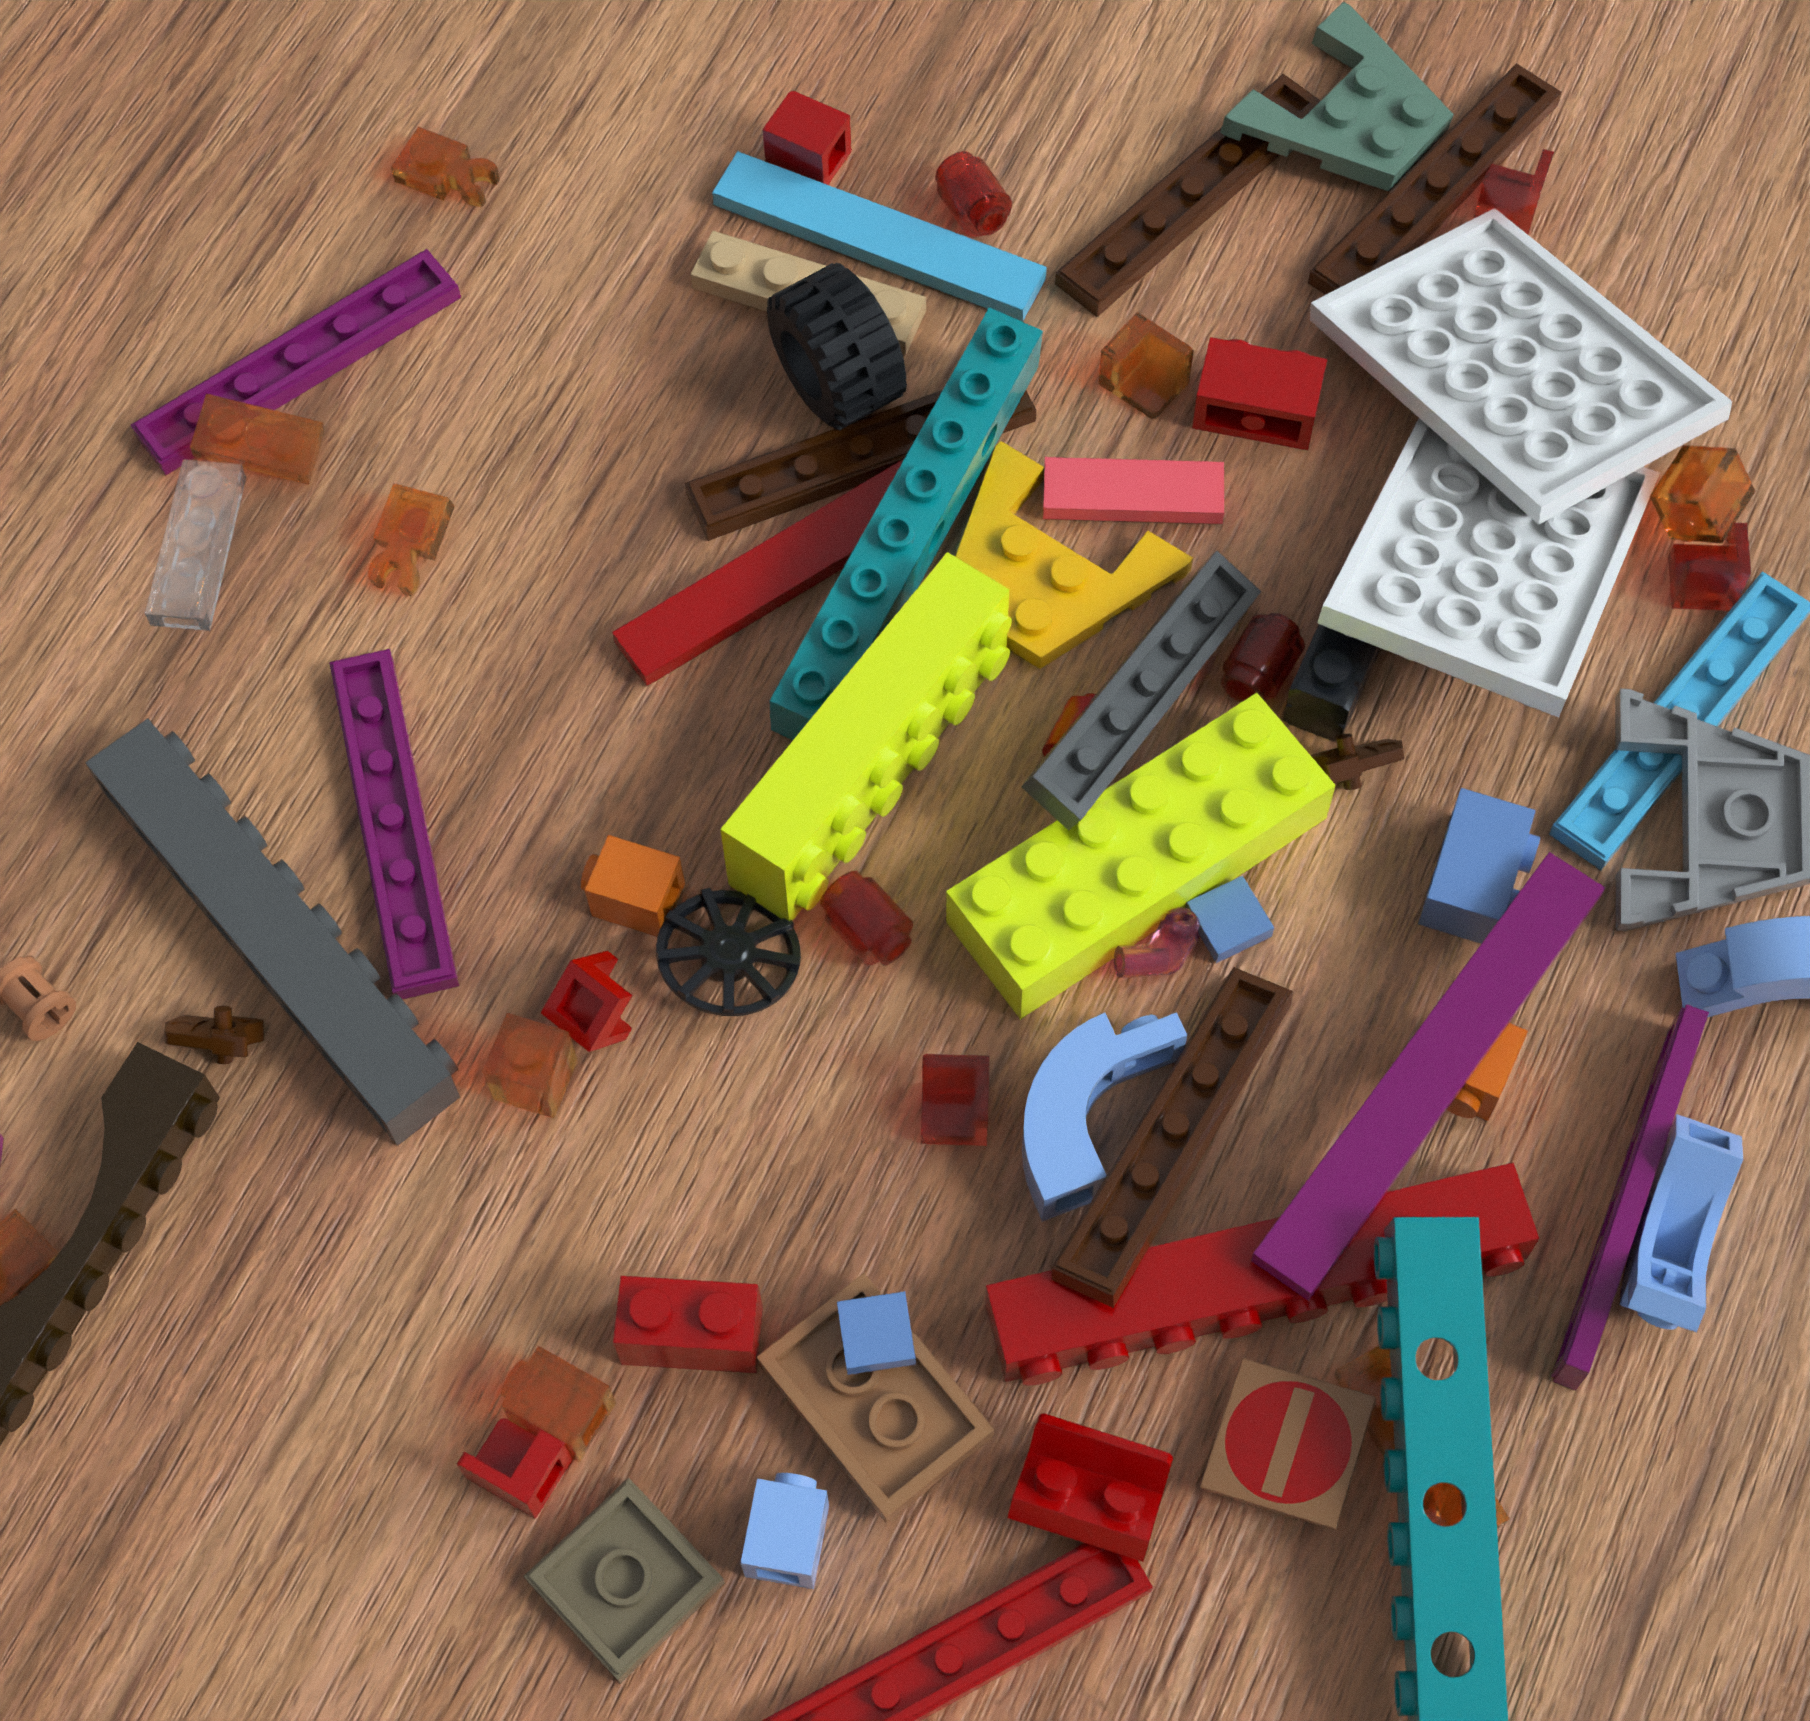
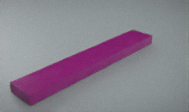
(305, 353)
(393, 825)
(1629, 1198)

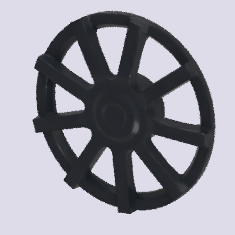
(727, 952)

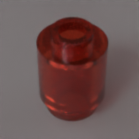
(972, 194)
(1262, 657)
(866, 919)

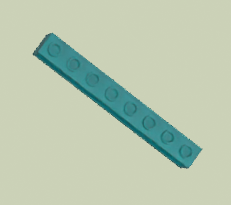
(912, 514)
(1441, 1438)

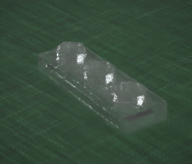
(196, 545)

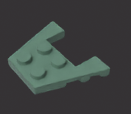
(1367, 125)

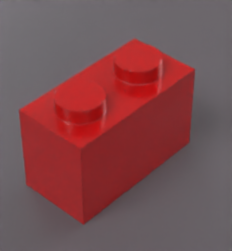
(1259, 393)
(688, 1324)

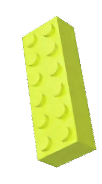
(868, 739)
(1142, 849)

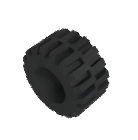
(836, 346)

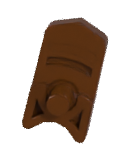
(1349, 762)
(223, 1035)

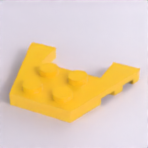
(1053, 591)

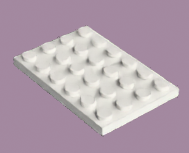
(1519, 364)
(1475, 583)

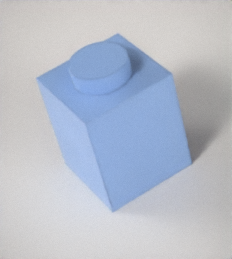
(785, 1531)

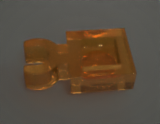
(441, 164)
(409, 529)

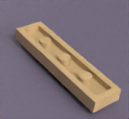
(755, 272)

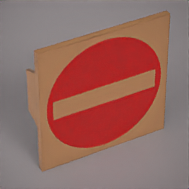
(1288, 1443)

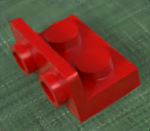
(1091, 1486)

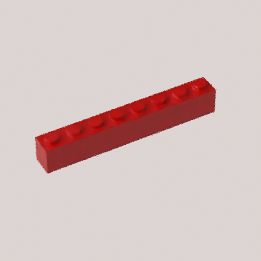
(1215, 1287)

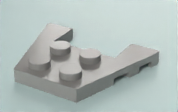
(1739, 815)

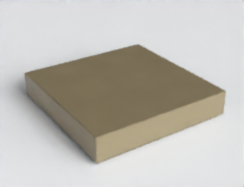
(624, 1580)

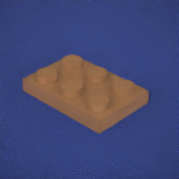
(883, 1427)

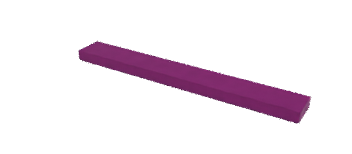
(1426, 1077)

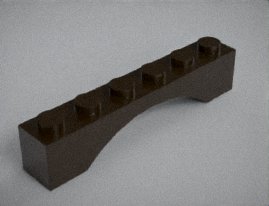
(149, 1124)

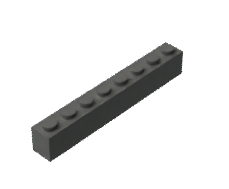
(275, 932)

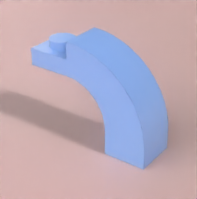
(1748, 968)
(1087, 1062)
(1679, 1224)

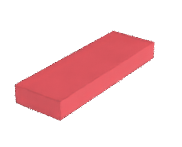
(1133, 490)

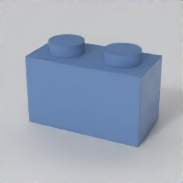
(1478, 865)

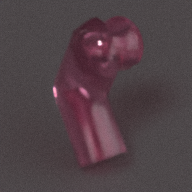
(1165, 950)

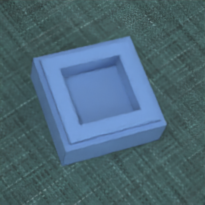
(1230, 919)
(876, 1333)

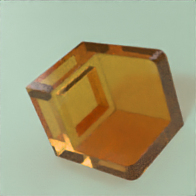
(1145, 366)

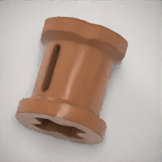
(34, 998)

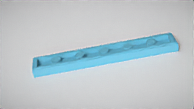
(879, 236)
(1707, 685)

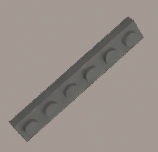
(1140, 691)

